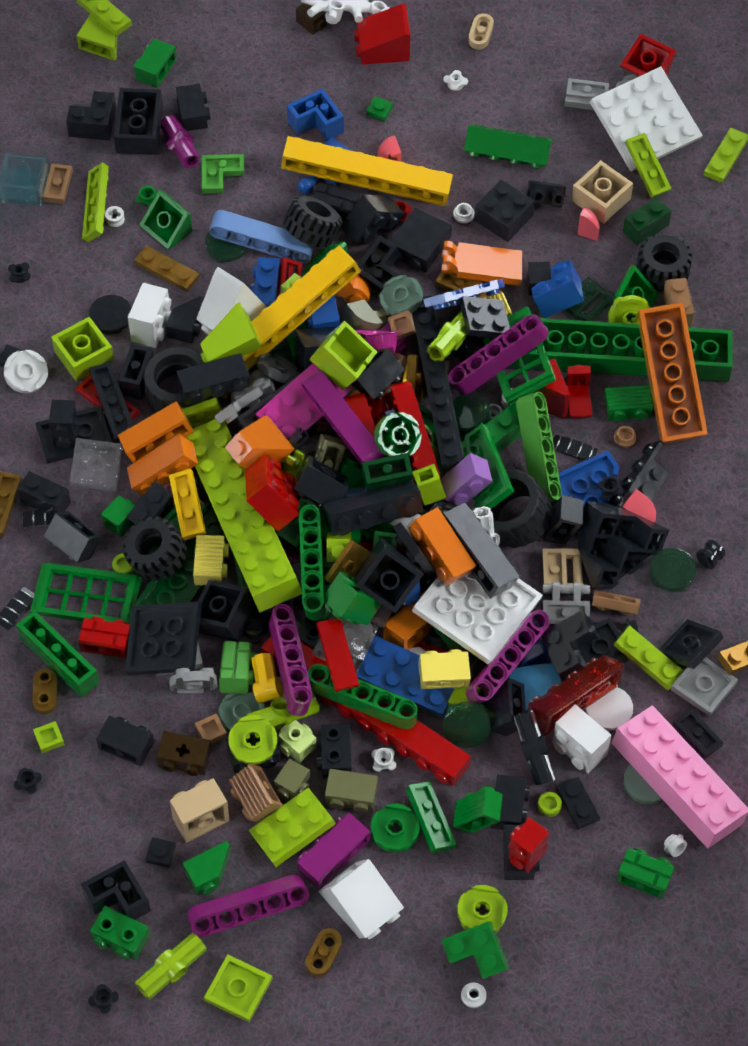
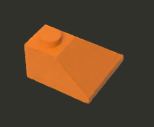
(257, 440)

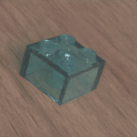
(23, 179)

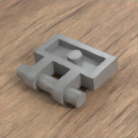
(561, 610)

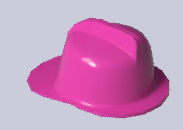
(380, 339)

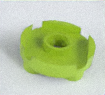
(623, 306)
(244, 751)
(473, 900)

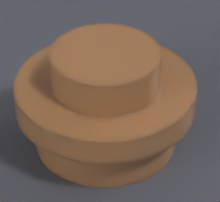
(625, 436)

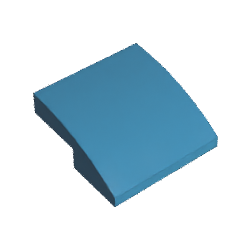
(536, 679)

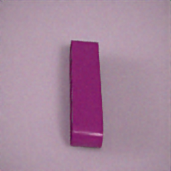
(498, 354)
(342, 418)
(500, 664)
(290, 669)
(236, 903)

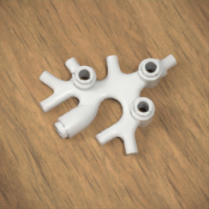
(335, 8)

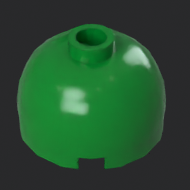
(397, 434)

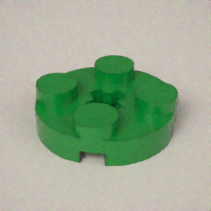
(395, 842)

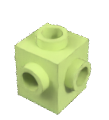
(297, 740)

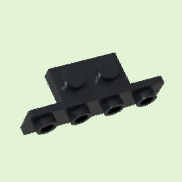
(646, 476)

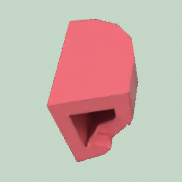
(390, 149)
(588, 225)
(641, 505)

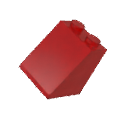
(384, 37)

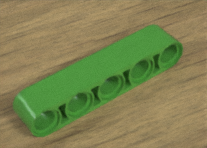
(538, 443)

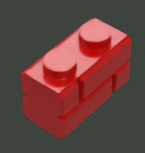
(104, 637)

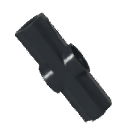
(534, 747)

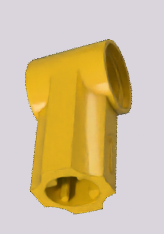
(267, 683)

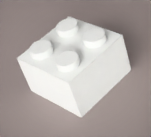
(149, 315)
(581, 739)

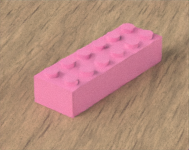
(680, 776)

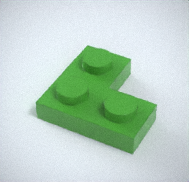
(219, 166)

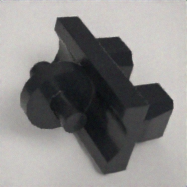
(546, 193)

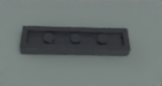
(111, 399)

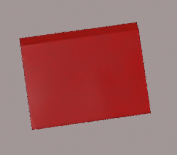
(648, 55)
(556, 394)

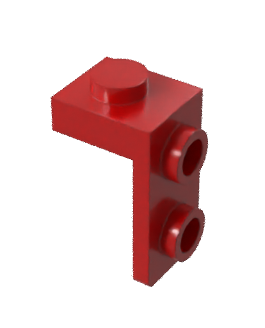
(578, 387)

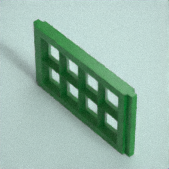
(531, 385)
(43, 588)

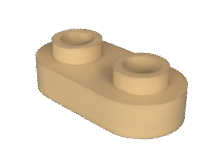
(480, 35)

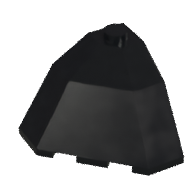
(615, 542)

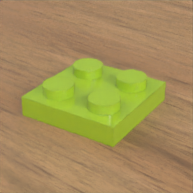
(238, 988)

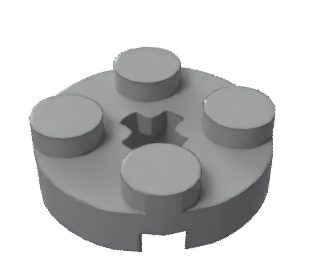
(193, 681)

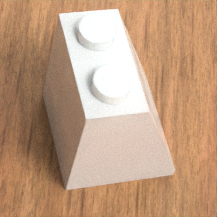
(222, 296)
(362, 899)

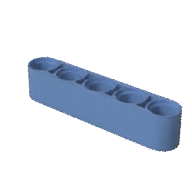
(259, 236)

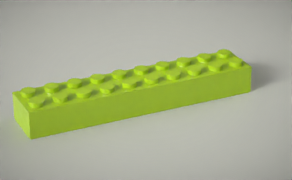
(248, 533)

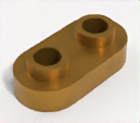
(45, 689)
(321, 953)

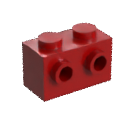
(528, 844)

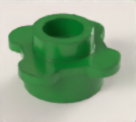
(143, 193)

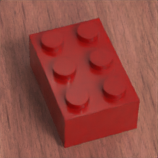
(271, 492)

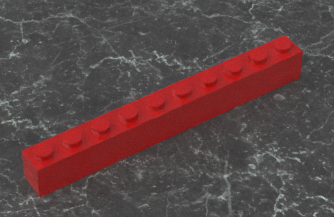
(419, 743)

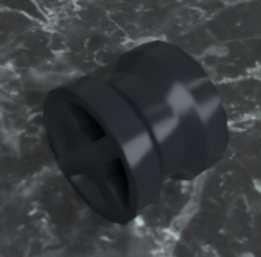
(710, 554)

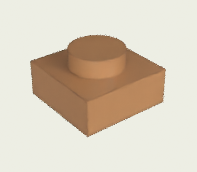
(402, 322)
(211, 728)

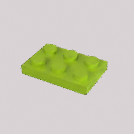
(292, 827)

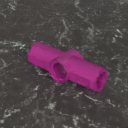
(180, 141)

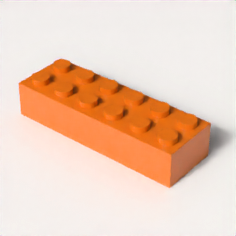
(672, 373)

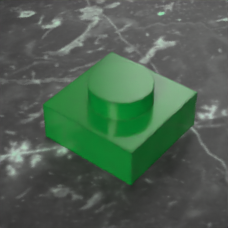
(379, 109)

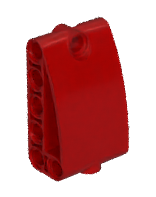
(401, 399)

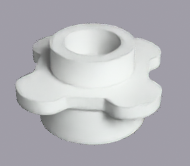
(455, 80)
(379, 754)

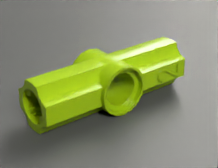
(449, 338)
(279, 715)
(171, 966)

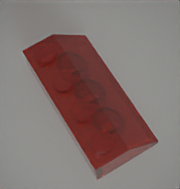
(580, 688)

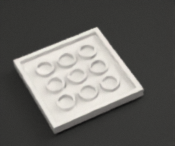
(649, 107)
(474, 619)

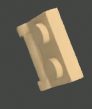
(555, 566)

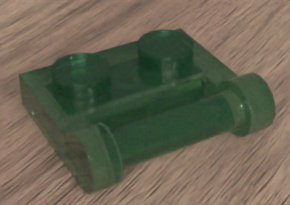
(591, 293)

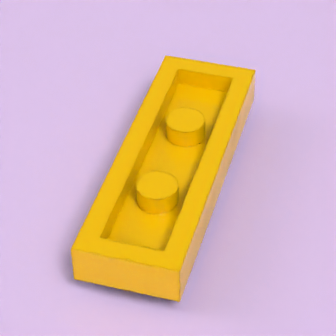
(187, 504)

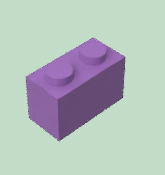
(466, 479)

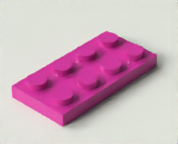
(294, 407)

